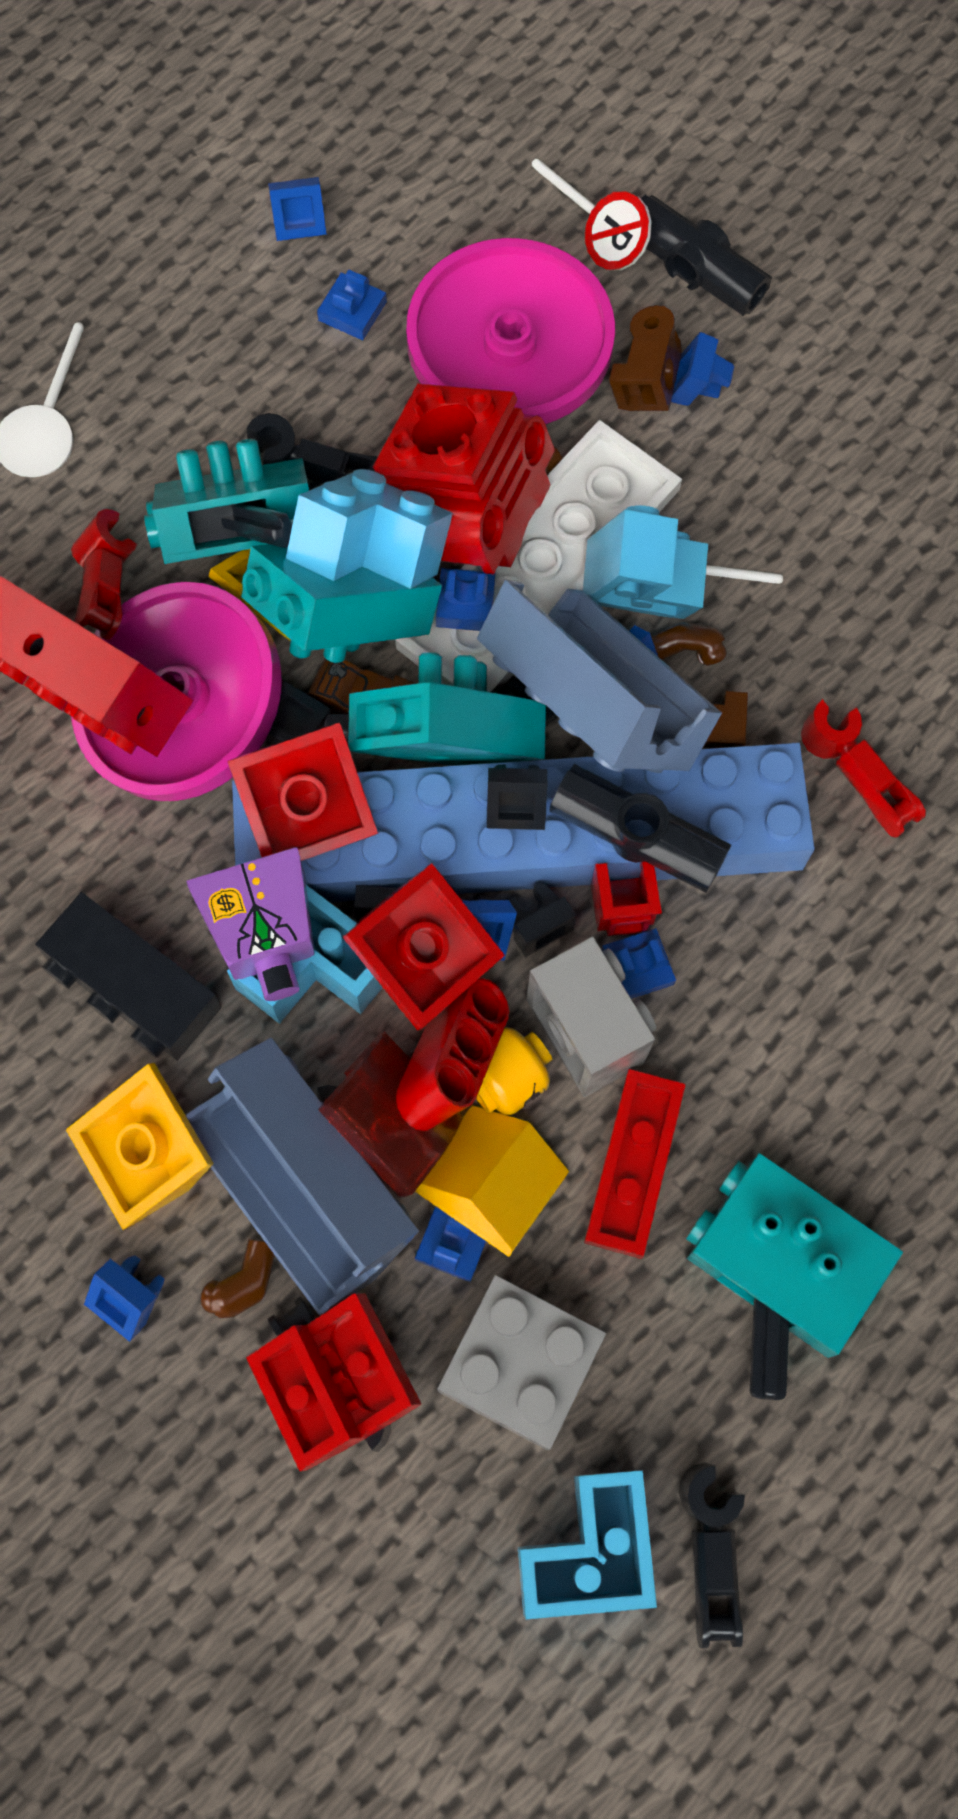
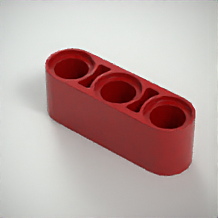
(453, 1057)

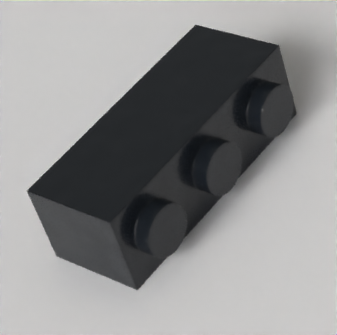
(127, 978)

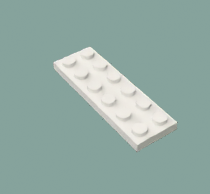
(585, 493)

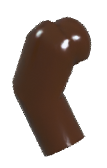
(691, 637)
(243, 1288)

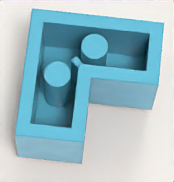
(369, 526)
(645, 565)
(332, 965)
(607, 1566)

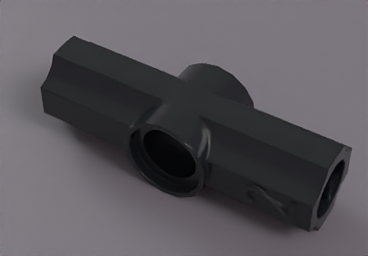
(704, 258)
(673, 846)

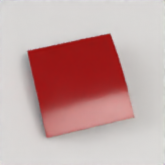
(333, 1381)

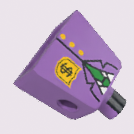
(259, 919)

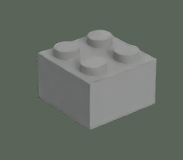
(590, 1015)
(521, 1362)

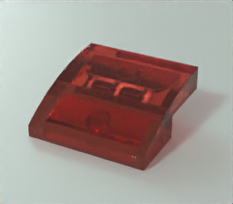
(369, 1119)

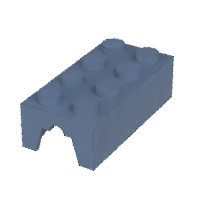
(599, 681)
(299, 1177)

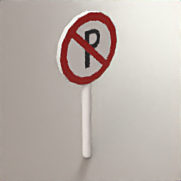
(616, 226)

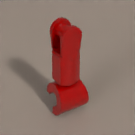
(102, 573)
(862, 768)

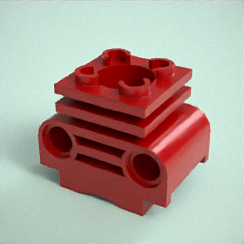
(474, 461)

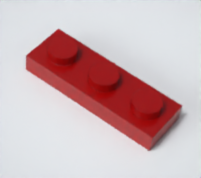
(635, 1164)

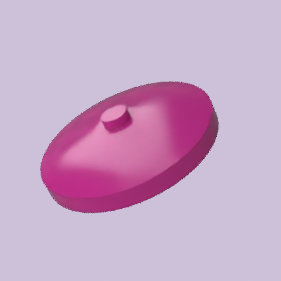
(514, 322)
(214, 655)

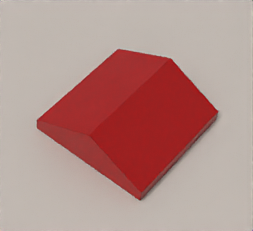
(303, 794)
(423, 946)

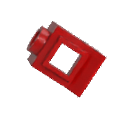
(625, 904)

